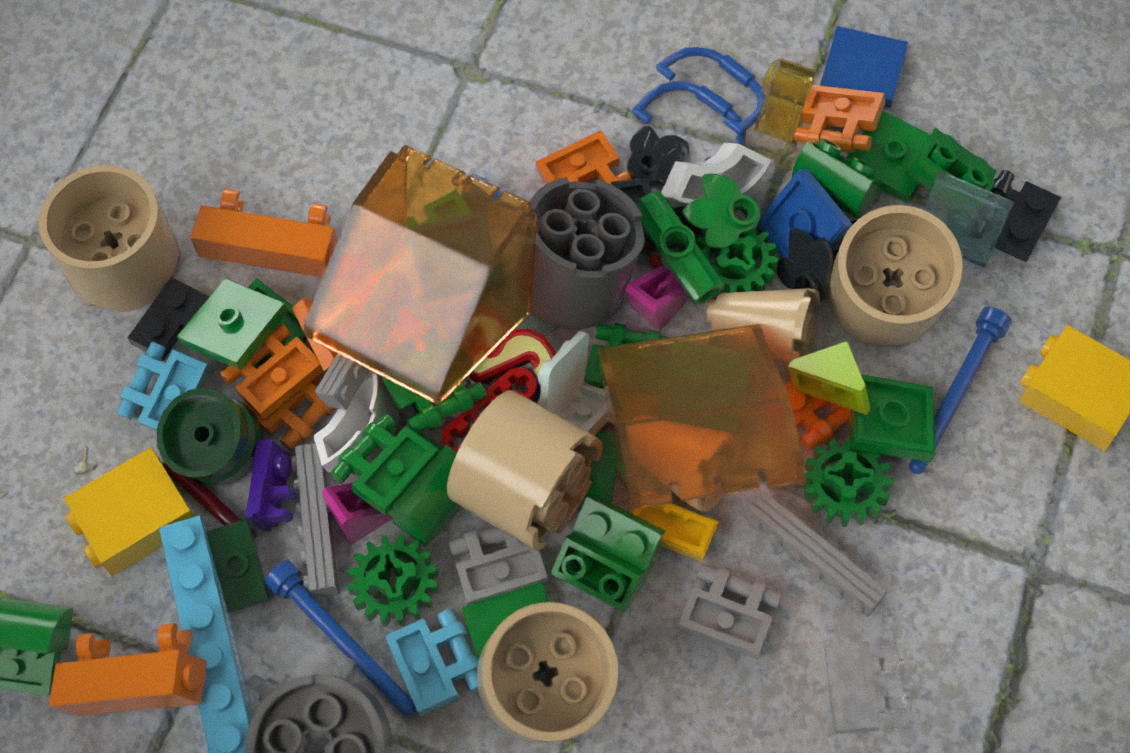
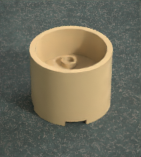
(109, 237)
(900, 246)
(523, 469)
(582, 667)

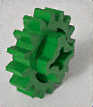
(737, 262)
(864, 476)
(409, 578)

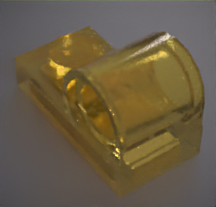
(785, 94)

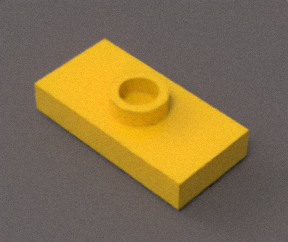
(685, 530)

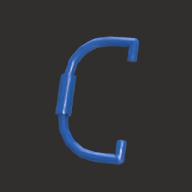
(729, 65)
(701, 93)

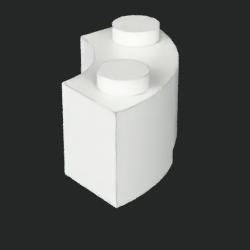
(731, 161)
(347, 425)

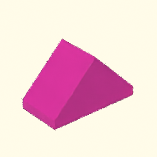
(656, 296)
(352, 513)

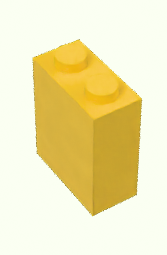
(1080, 387)
(124, 512)

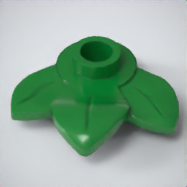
(717, 210)

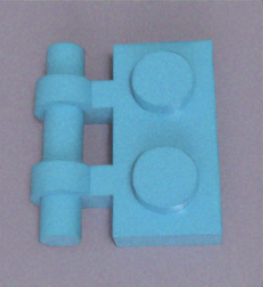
(175, 378)
(422, 665)

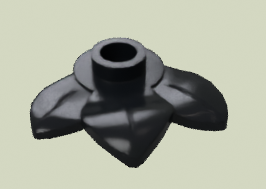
(656, 154)
(807, 263)

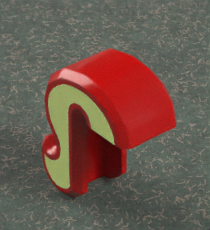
(514, 351)

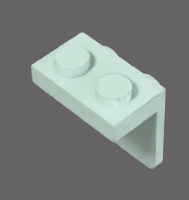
(566, 391)

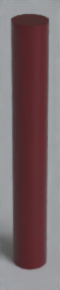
(205, 498)

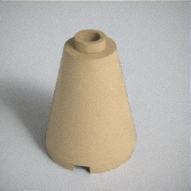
(782, 315)

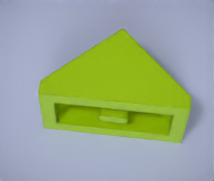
(831, 376)

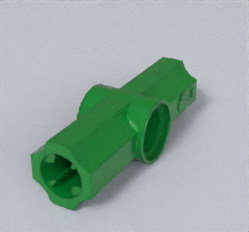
(689, 266)

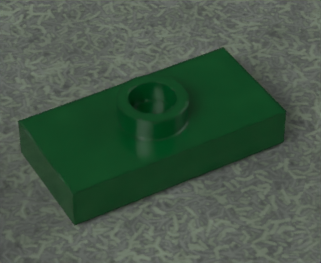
(238, 566)

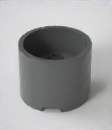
(583, 252)
(320, 706)

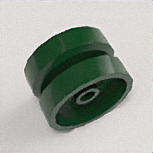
(208, 436)

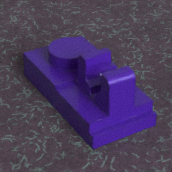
(269, 486)

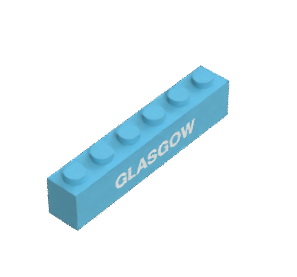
(202, 609)

